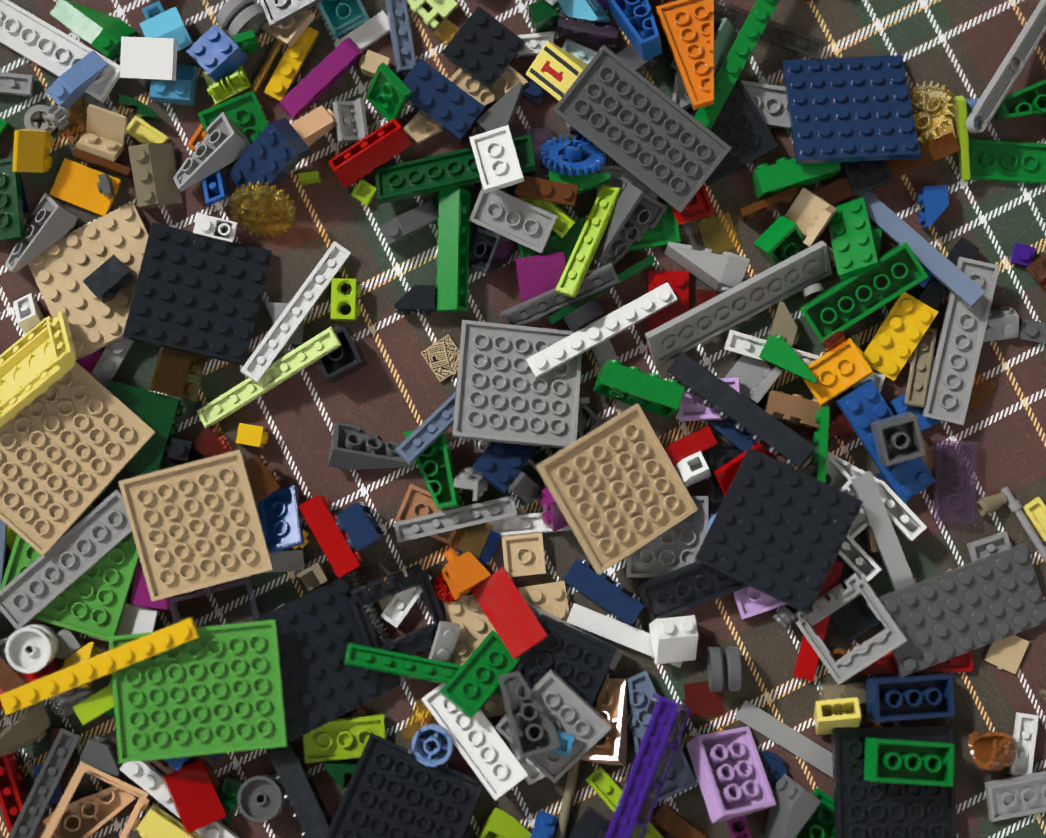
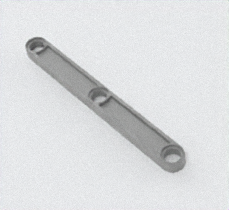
(1006, 74)

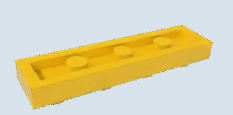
(290, 65)

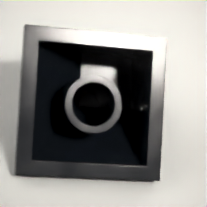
(489, 250)

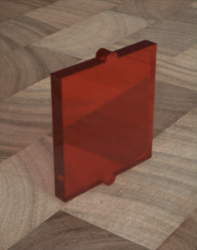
(702, 700)

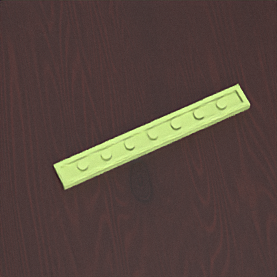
(276, 374)

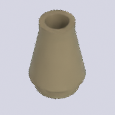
(987, 505)

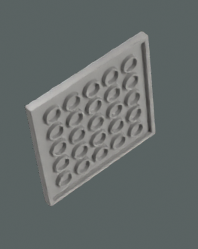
(501, 396)

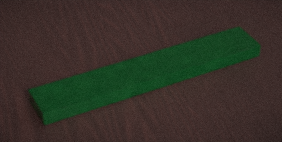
(623, 276)

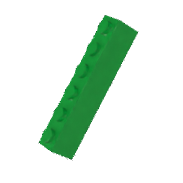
(453, 250)

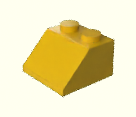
(32, 150)

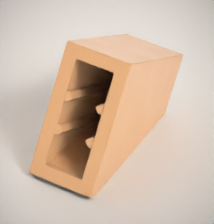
(314, 125)

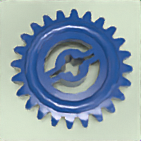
(574, 153)

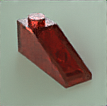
(211, 443)

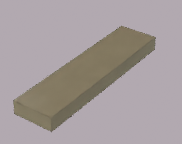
(921, 370)

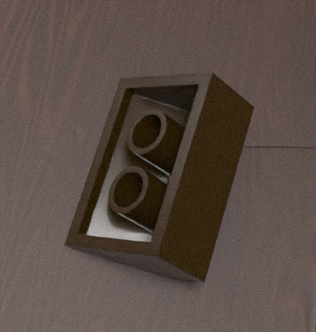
(178, 374)

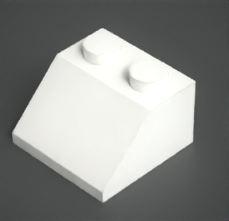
(674, 639)

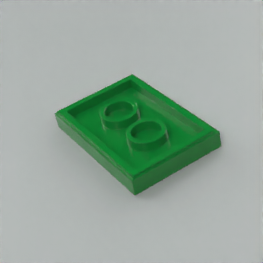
(387, 93)

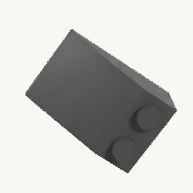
(791, 811)

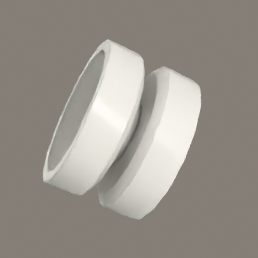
(19, 650)

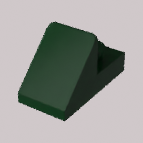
(339, 769)

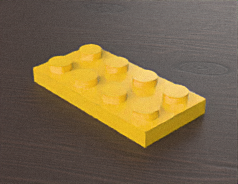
(898, 335)

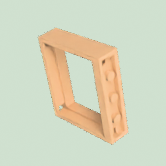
(84, 768)

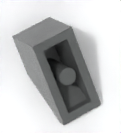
(101, 755)

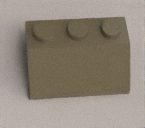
(153, 175)

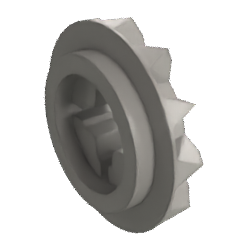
(35, 113)

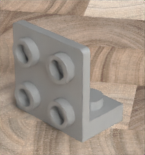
(754, 377)

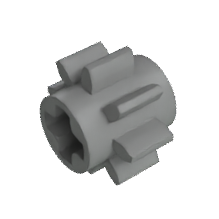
(57, 117)

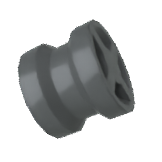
(784, 618)

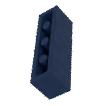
(604, 592)

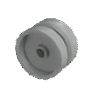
(240, 16)

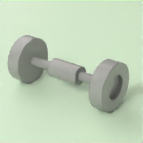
(581, 418)

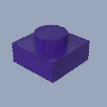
(1022, 255)

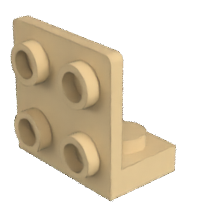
(104, 133)
(810, 215)

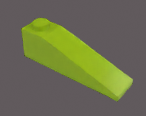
(502, 825)

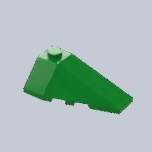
(93, 27)

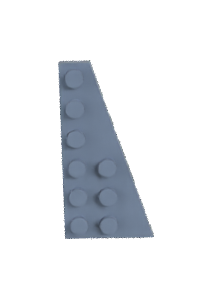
(640, 694)

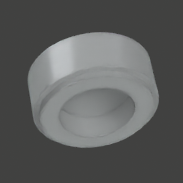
(813, 290)

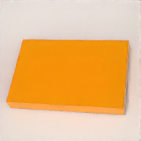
(79, 187)
(837, 371)

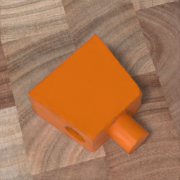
(463, 572)

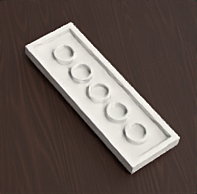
(478, 744)

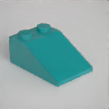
(343, 15)

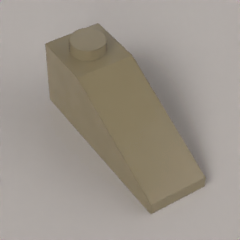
(852, 689)

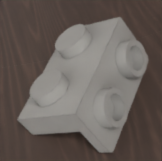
(350, 120)
(1002, 324)
(471, 480)

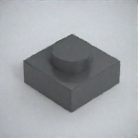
(105, 186)

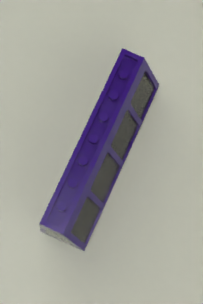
(649, 768)

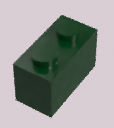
(543, 16)

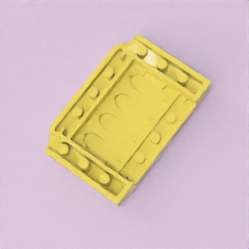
(34, 364)

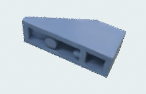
(76, 80)

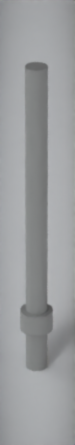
(1015, 506)

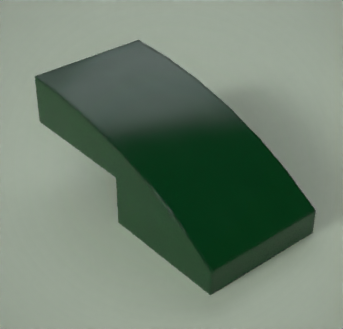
(143, 110)
(228, 796)

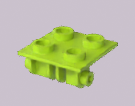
(231, 86)

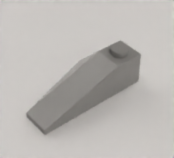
(715, 270)

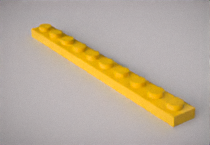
(99, 666)

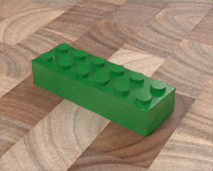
(863, 292)

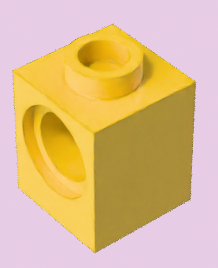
(252, 435)

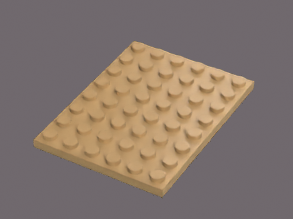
(64, 456)

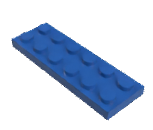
(865, 406)

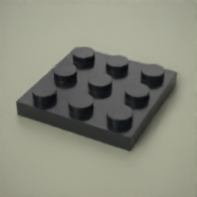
(483, 48)

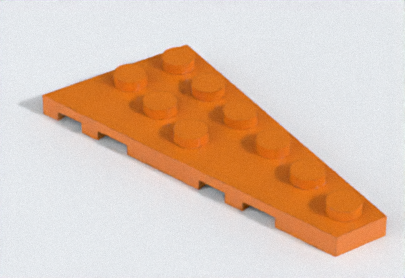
(691, 40)

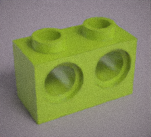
(339, 300)

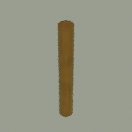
(266, 66)

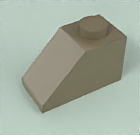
(784, 324)

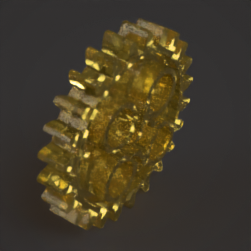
(938, 102)
(253, 200)

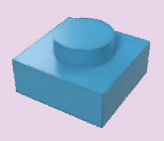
(153, 10)
(565, 741)

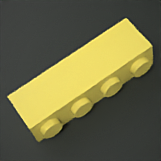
(162, 825)

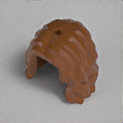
(992, 750)

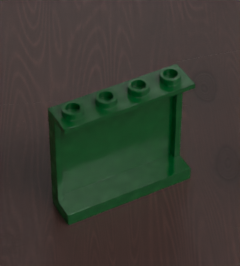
(160, 414)

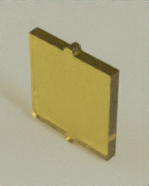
(718, 233)

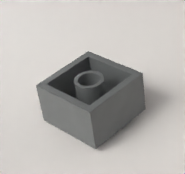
(897, 438)

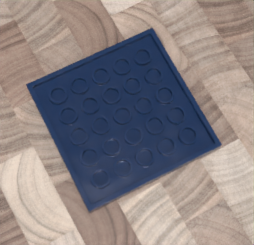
(850, 109)

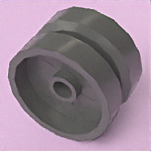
(726, 668)
(250, 799)

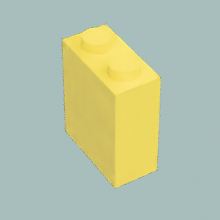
(836, 714)

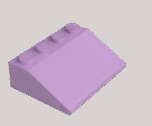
(730, 773)

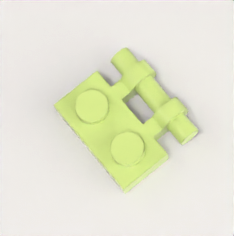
(440, 7)

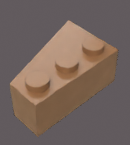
(792, 408)

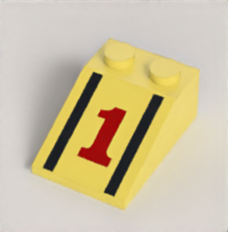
(555, 69)

